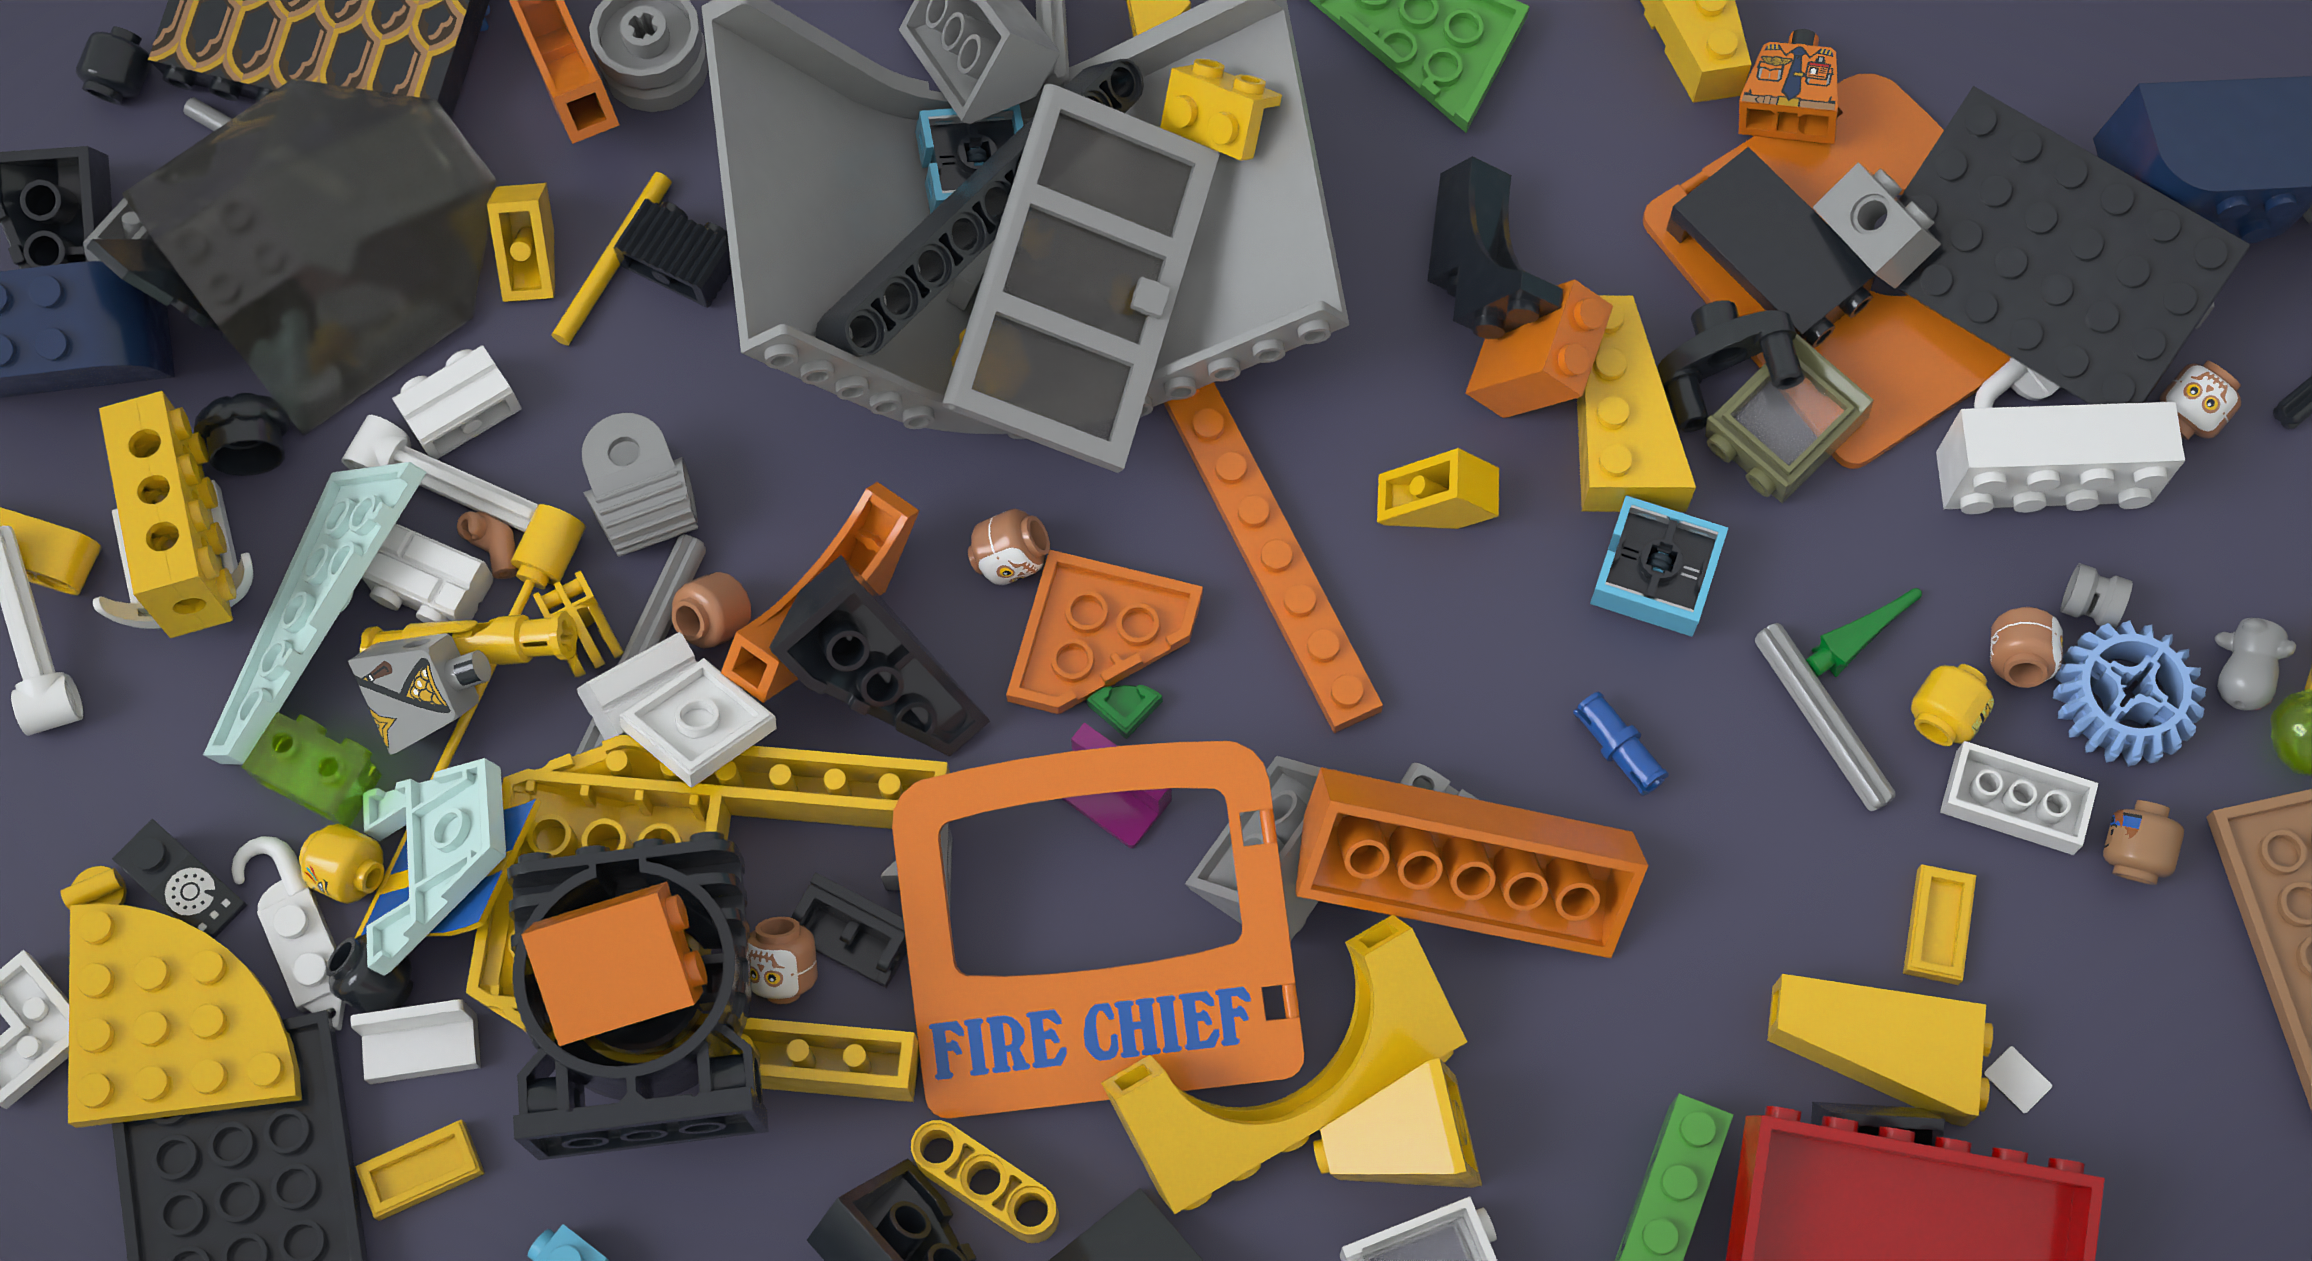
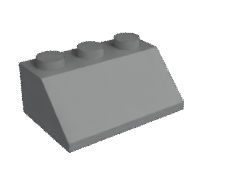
(1216, 876)

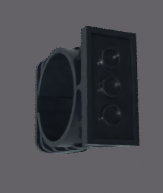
(730, 1101)

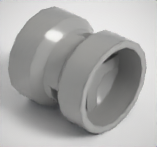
(2096, 596)

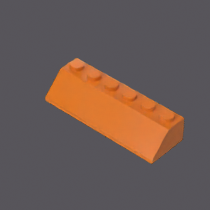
(1467, 863)

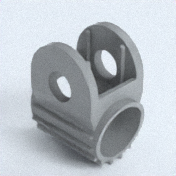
(636, 484)

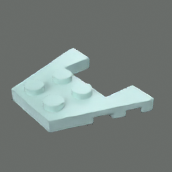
(451, 848)

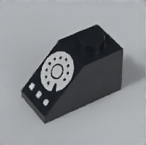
(179, 880)

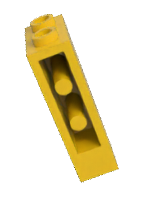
(1890, 1040)

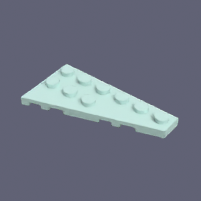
(328, 564)

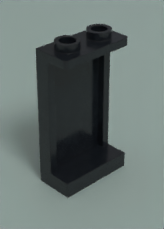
(1774, 246)

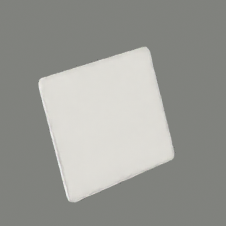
(2018, 1079)

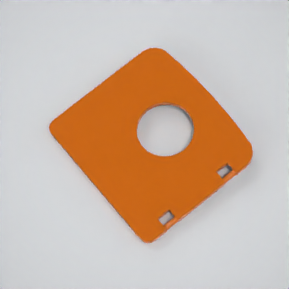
(1895, 347)

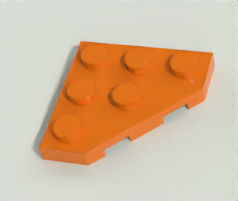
(1096, 628)

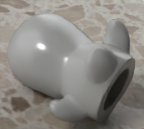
(2253, 668)

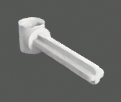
(385, 444)
(44, 696)

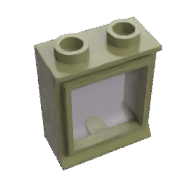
(1791, 431)

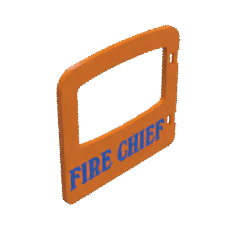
(1059, 1035)

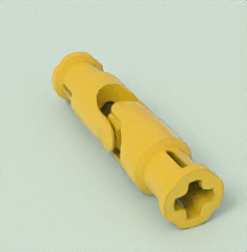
(502, 639)

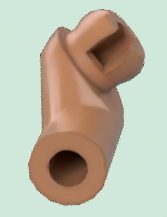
(493, 537)

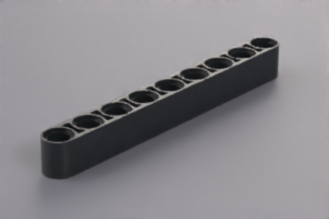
(968, 216)

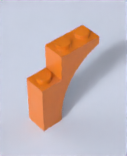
(565, 67)
(871, 545)

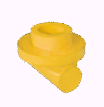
(96, 886)

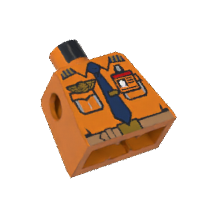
(1792, 91)

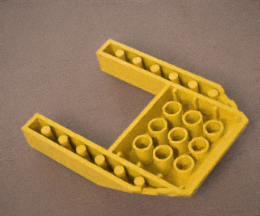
(630, 796)

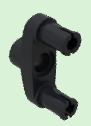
(1721, 343)

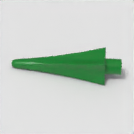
(1846, 642)

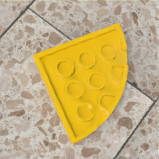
(166, 1022)

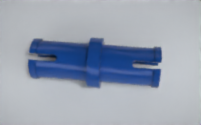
(1621, 743)

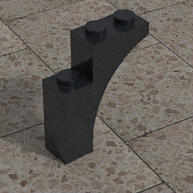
(1476, 256)

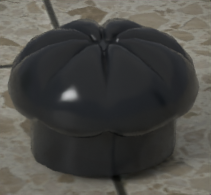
(244, 433)

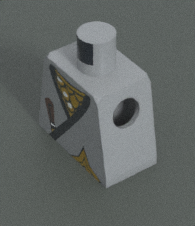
(418, 685)

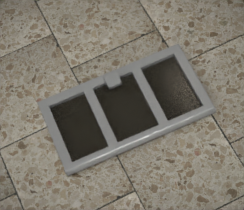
(1081, 279)

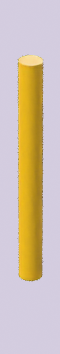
(604, 268)

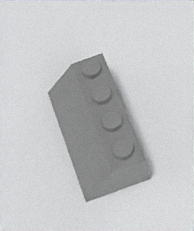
(980, 52)

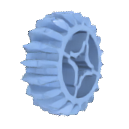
(2168, 713)

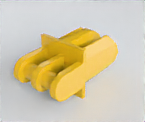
(585, 612)

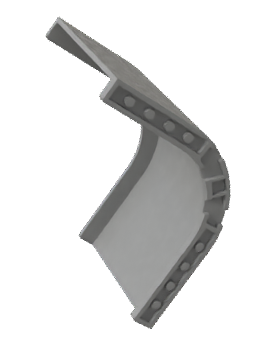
(832, 179)

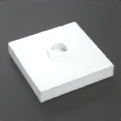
(697, 722)

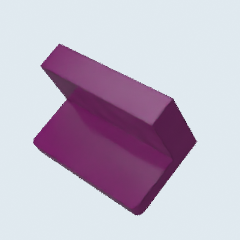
(1122, 813)

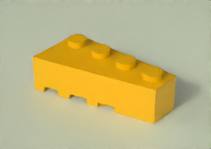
(1703, 45)
(1627, 424)

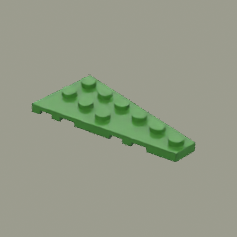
(1436, 46)

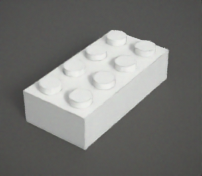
(2019, 798)

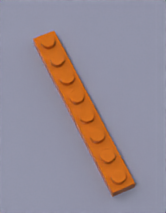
(1275, 558)

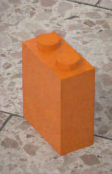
(1542, 359)
(615, 963)

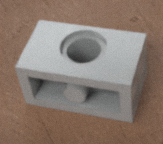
(1854, 208)

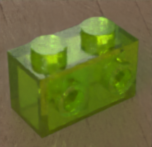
(312, 769)

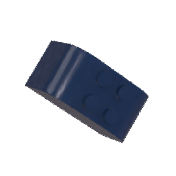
(2220, 149)
(78, 330)

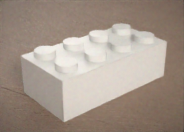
(2059, 456)

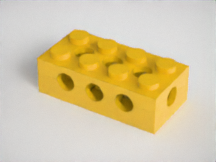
(167, 514)

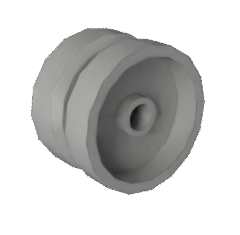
(649, 51)

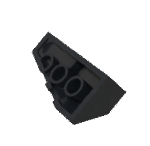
(890, 1220)

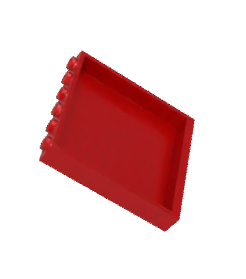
(1885, 1198)

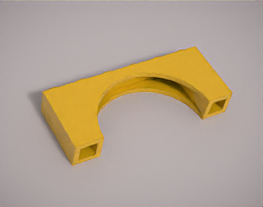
(1394, 1028)

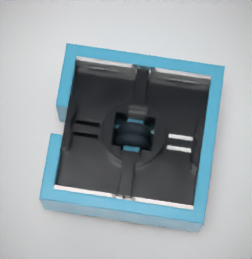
(958, 149)
(1659, 566)

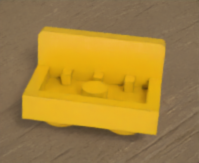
(1217, 107)

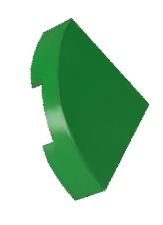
(1124, 706)

